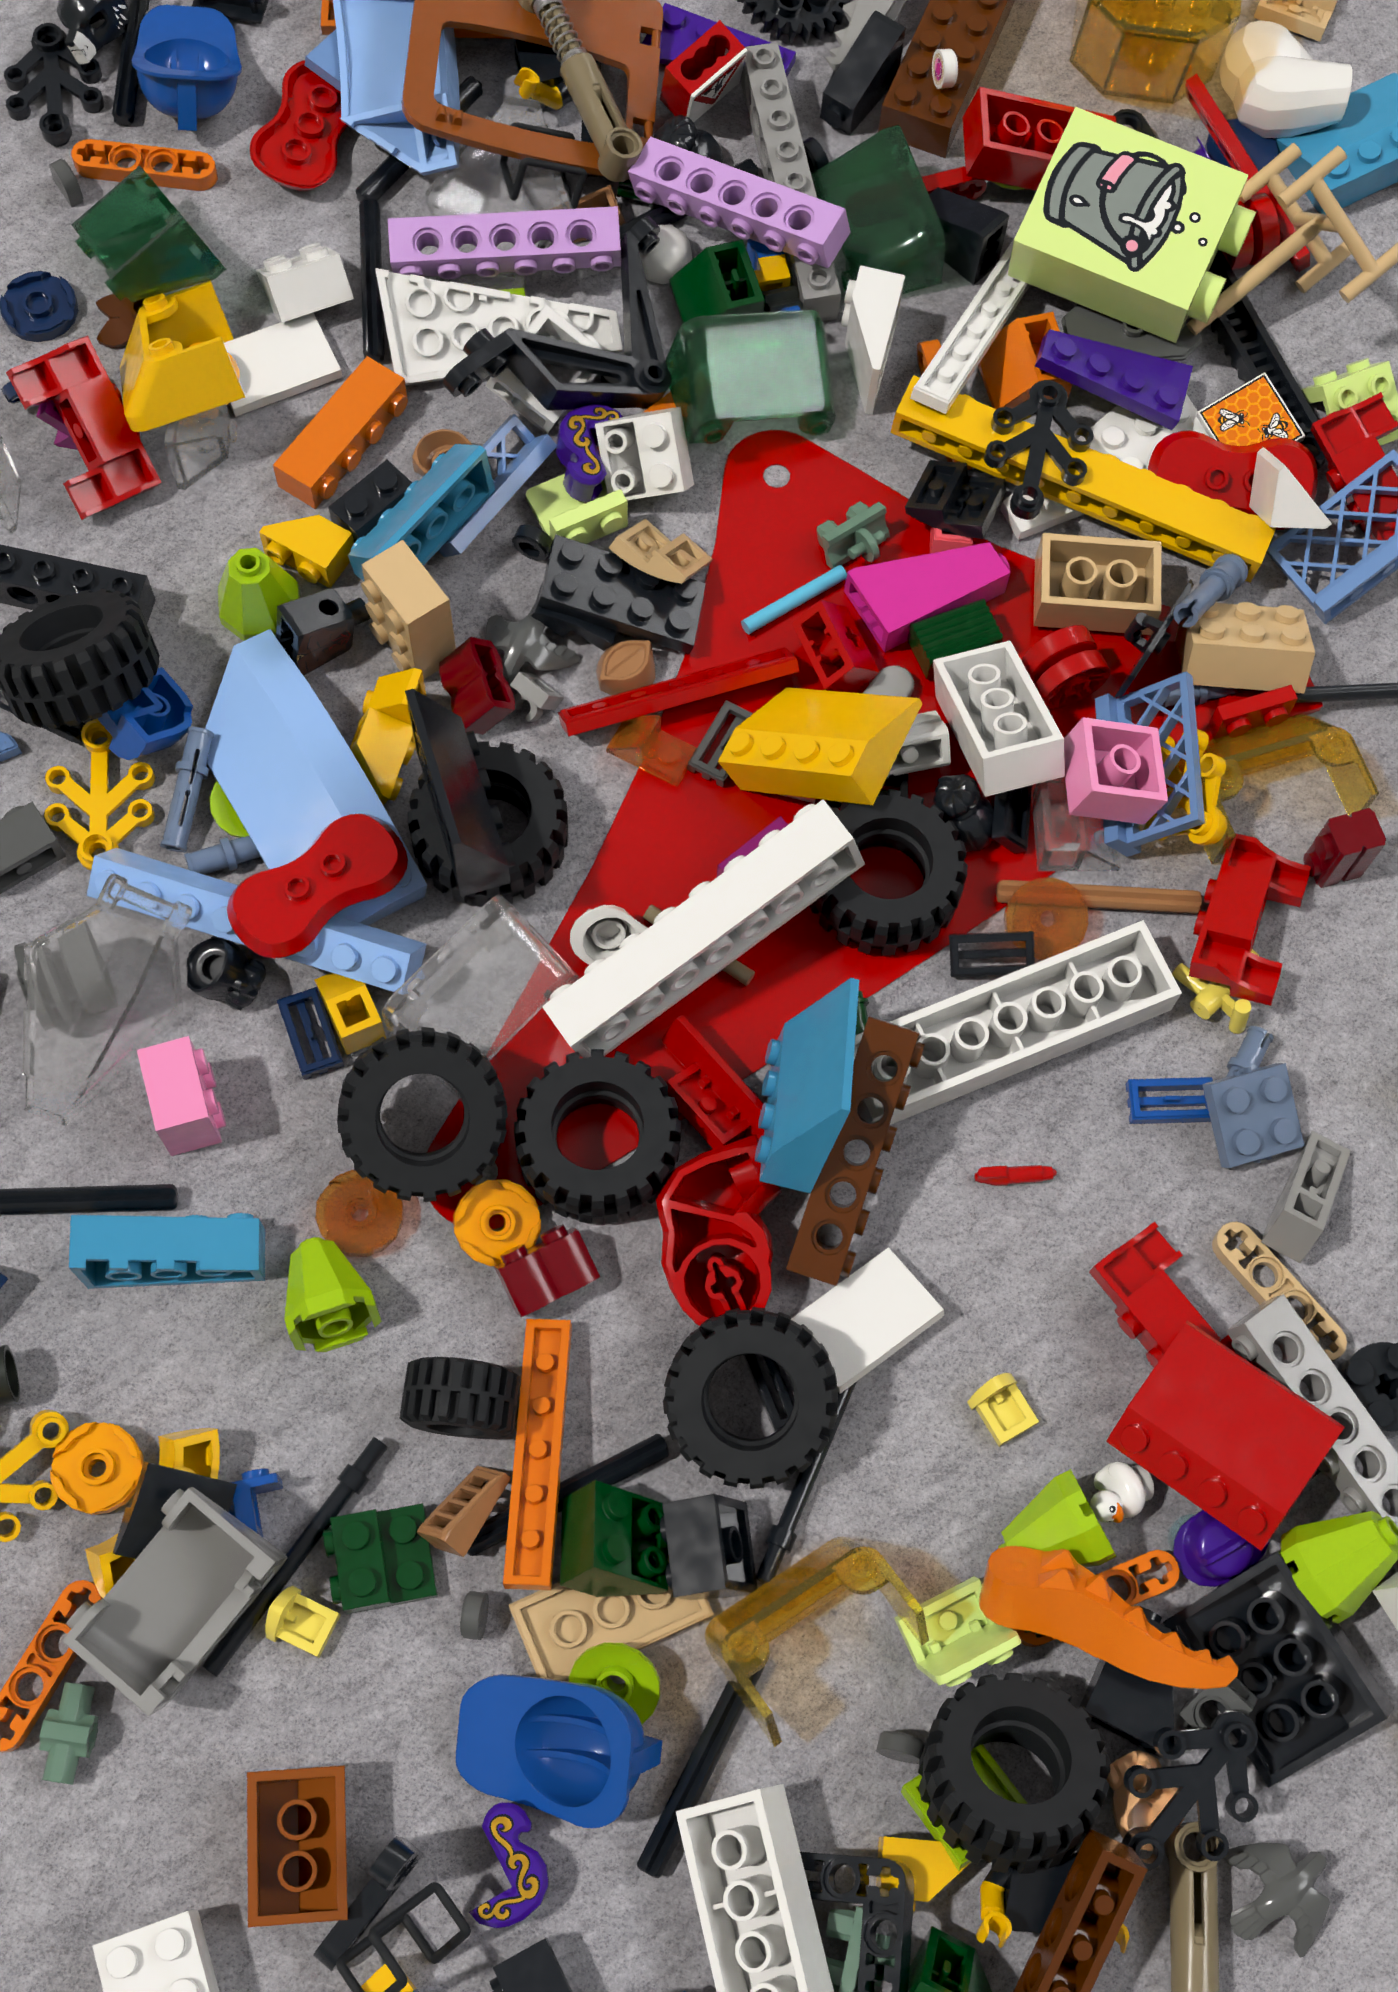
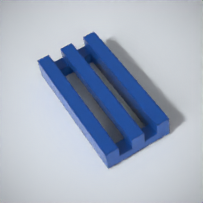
(1134, 1102)

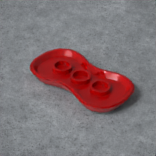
(303, 136)
(1227, 470)
(290, 904)

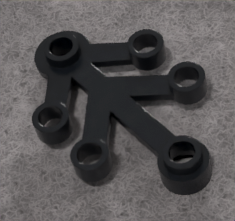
(50, 45)
(1039, 440)
(1196, 1785)

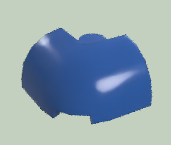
(151, 720)

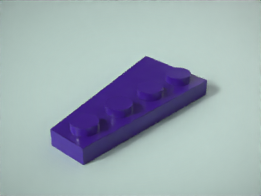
(683, 28)
(1120, 375)

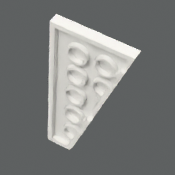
(435, 319)
(1118, 434)

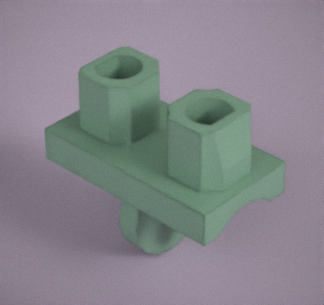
(856, 536)
(847, 1926)

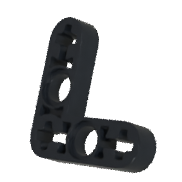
(387, 1875)
(877, 1907)

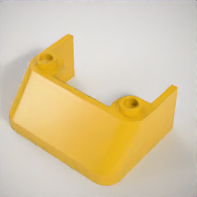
(162, 376)

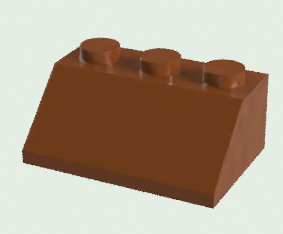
(296, 1846)

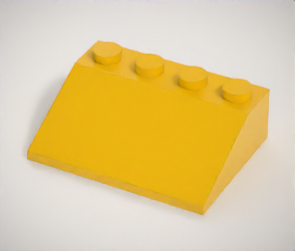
(820, 744)

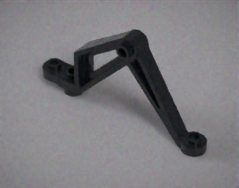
(640, 372)

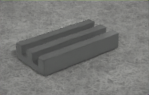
(709, 770)

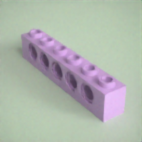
(740, 202)
(520, 228)

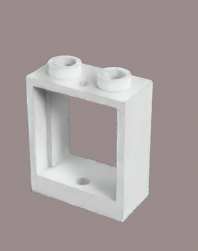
(514, 392)

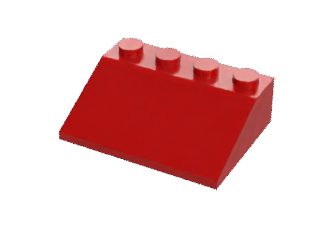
(1225, 1435)

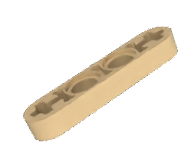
(1284, 1282)

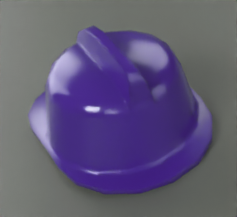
(1211, 1551)

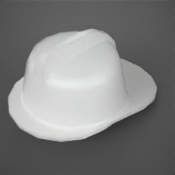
(601, 932)

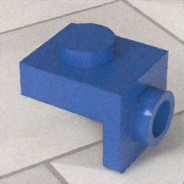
(245, 1496)

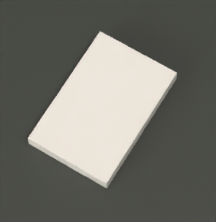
(281, 362)
(870, 1317)

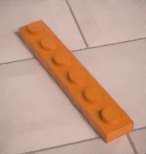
(538, 1455)

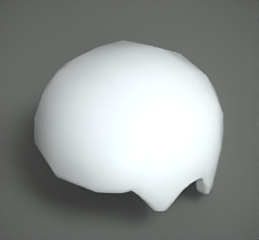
(668, 256)

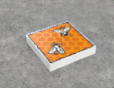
(1250, 415)

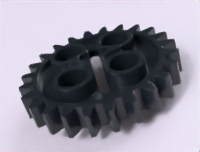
(796, 16)

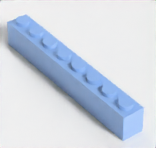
(339, 948)

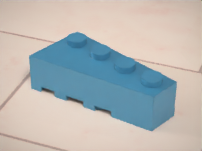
(166, 1250)

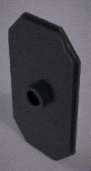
(1155, 642)

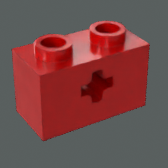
(835, 647)

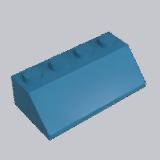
(431, 507)

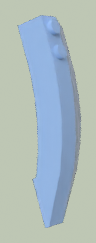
(372, 73)
(291, 766)

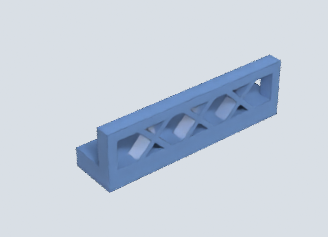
(507, 482)

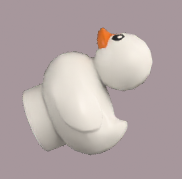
(1121, 1491)

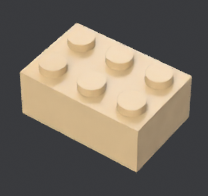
(1096, 582)
(408, 610)
(1247, 647)

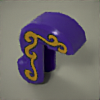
(579, 453)
(521, 1864)

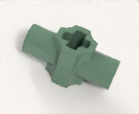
(68, 1733)

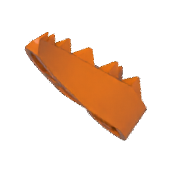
(1071, 1604)

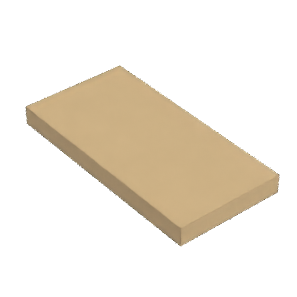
(567, 1622)

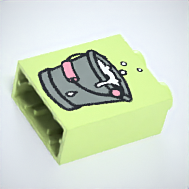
(1131, 226)

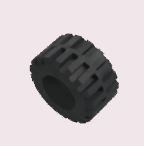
(460, 1397)

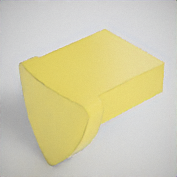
(1003, 1408)
(300, 1621)

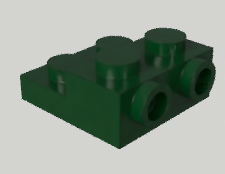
(380, 1559)

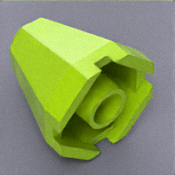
(252, 591)
(326, 1298)
(1061, 1520)
(1341, 1560)

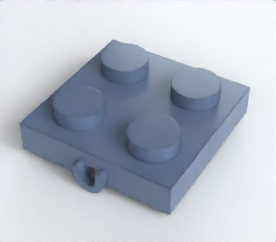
(1253, 1115)

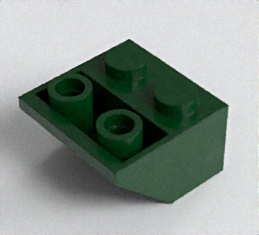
(717, 283)
(612, 1542)
(946, 1966)

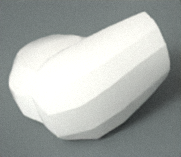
(1279, 85)

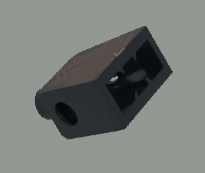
(318, 627)

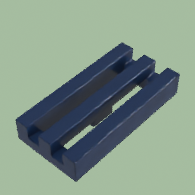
(321, 1064)

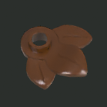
(120, 322)

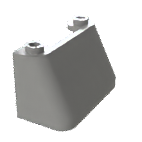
(174, 1601)

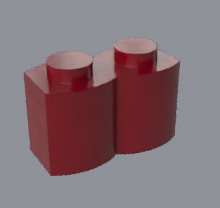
(477, 685)
(546, 1270)

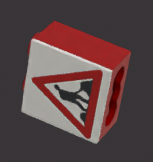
(703, 73)

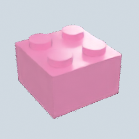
(1114, 771)
(181, 1095)

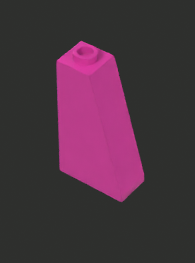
(922, 586)

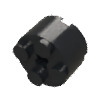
(1371, 1368)

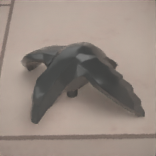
(526, 643)
(1286, 1892)

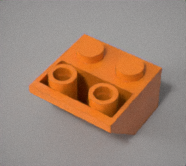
(1010, 361)

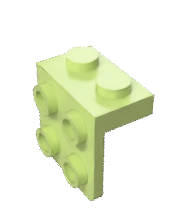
(1355, 386)
(576, 519)
(958, 1636)

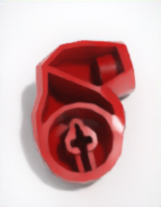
(713, 1236)

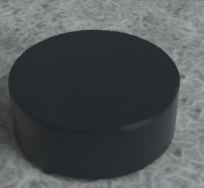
(815, 154)
(532, 542)

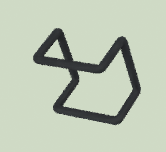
(514, 189)
(390, 1922)

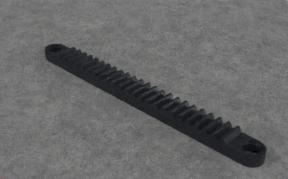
(1245, 334)

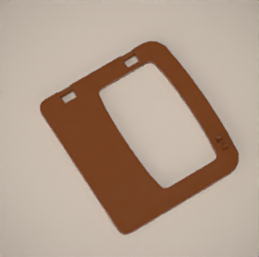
(607, 31)

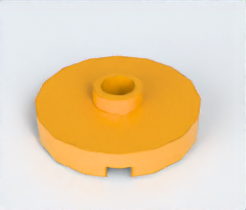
(489, 1198)
(77, 1455)

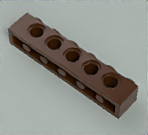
(809, 1254)
(1084, 1918)

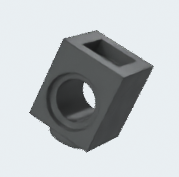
(1233, 1697)

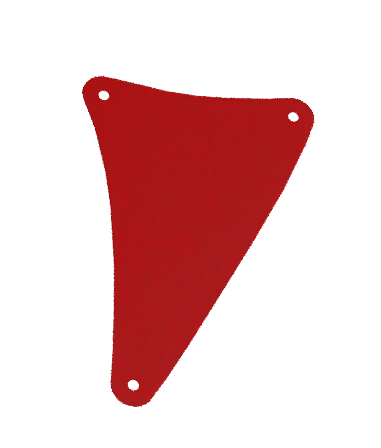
(677, 836)

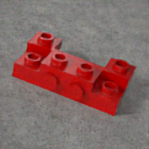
(95, 421)
(1351, 448)
(1234, 913)
(1145, 1296)

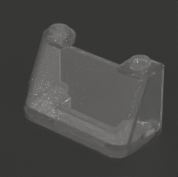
(481, 982)

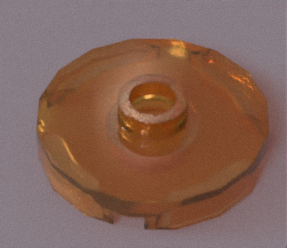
(1049, 895)
(342, 1199)

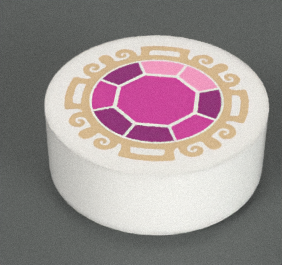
(944, 68)

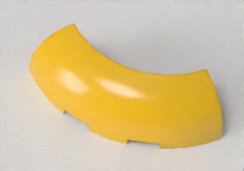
(185, 1450)

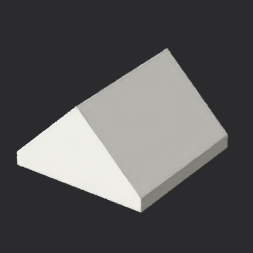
(1281, 498)

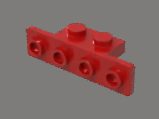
(1246, 710)
(709, 1089)

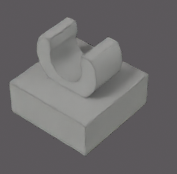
(536, 693)

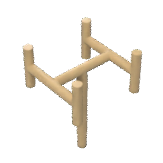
(1307, 228)

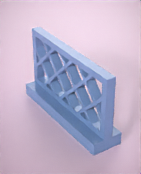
(1356, 578)
(1126, 836)

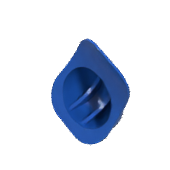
(187, 62)
(553, 1746)

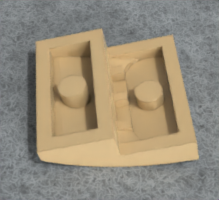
(1299, 16)
(657, 555)

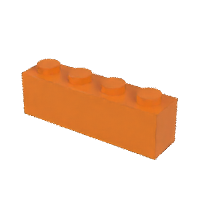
(341, 433)

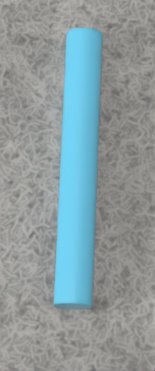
(794, 599)

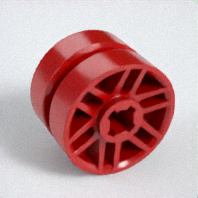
(1262, 235)
(1066, 666)

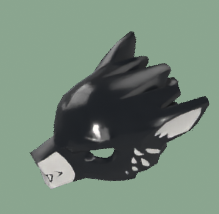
(79, 15)

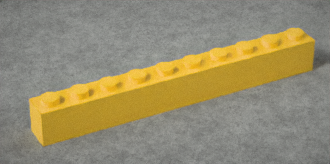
(1110, 491)

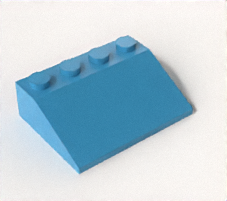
(1365, 134)
(808, 1089)

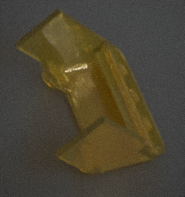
(1283, 743)
(742, 1633)

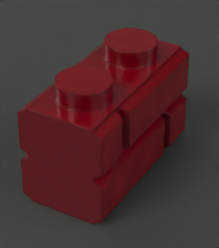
(1345, 847)

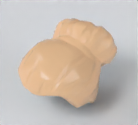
(1128, 1809)

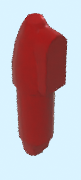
(1013, 1175)

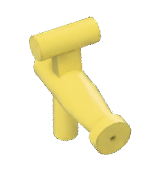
(1214, 996)

